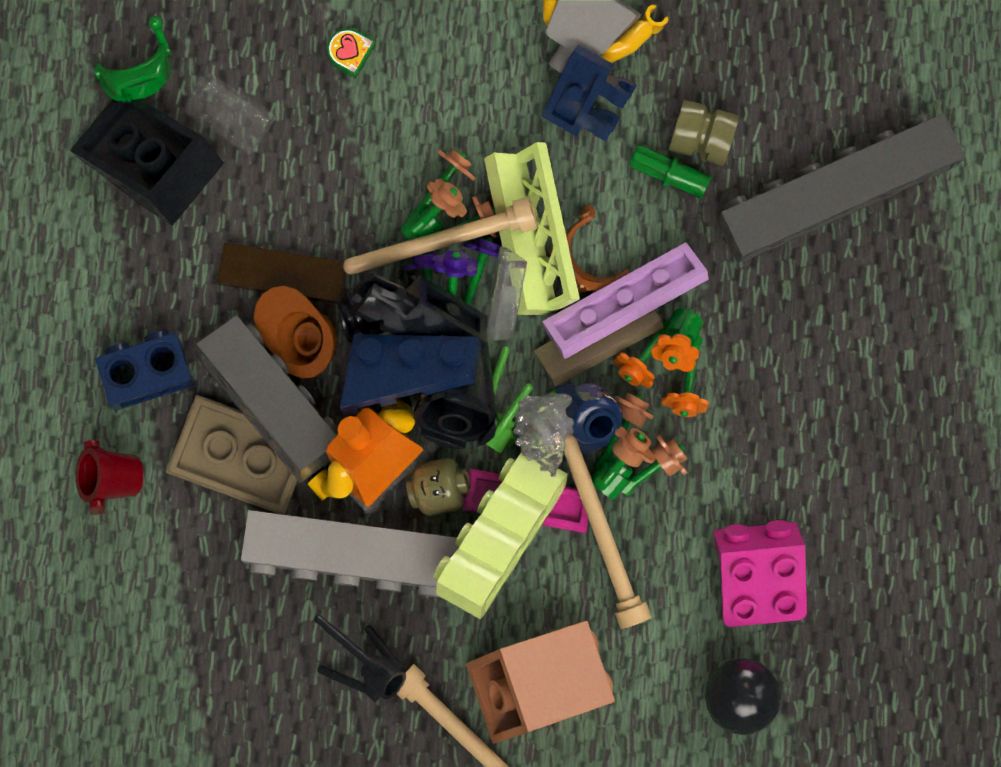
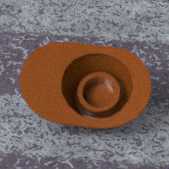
(295, 331)

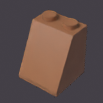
(540, 681)

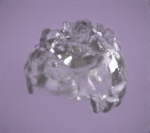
(543, 429)

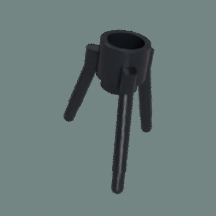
(381, 675)

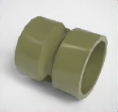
(704, 132)

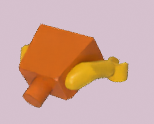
(368, 453)

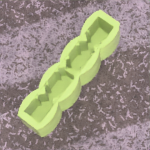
(498, 536)

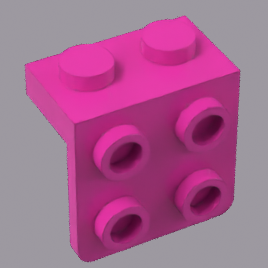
(761, 573)

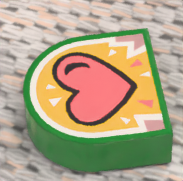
(349, 51)

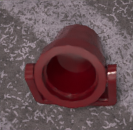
(106, 476)

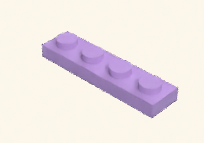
(625, 300)

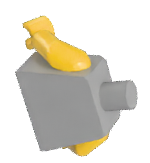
(599, 26)

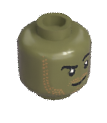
(437, 486)

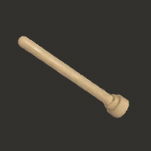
(517, 217)
(630, 607)
(416, 690)

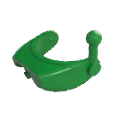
(142, 79)

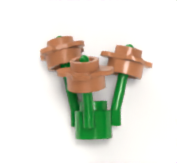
(633, 449)

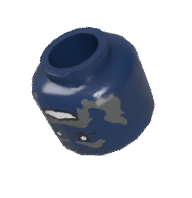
(594, 414)

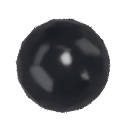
(743, 696)

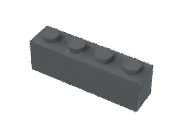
(268, 397)

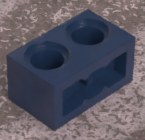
(147, 381)

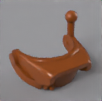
(585, 281)

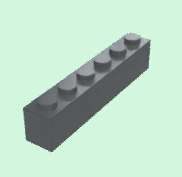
(839, 188)

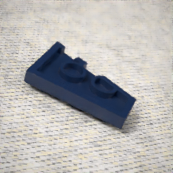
(405, 365)

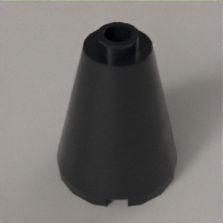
(461, 412)

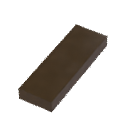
(264, 268)

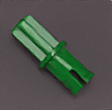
(669, 171)

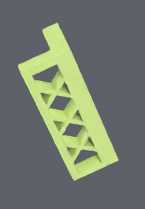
(511, 181)

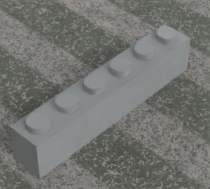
(344, 551)

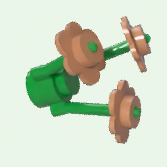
(445, 197)

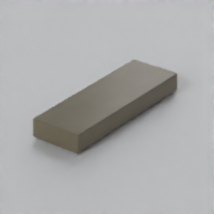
(561, 369)

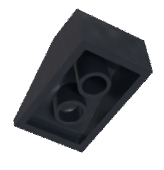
(149, 157)

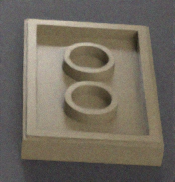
(231, 458)

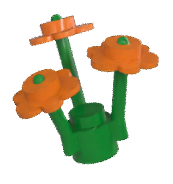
(677, 348)

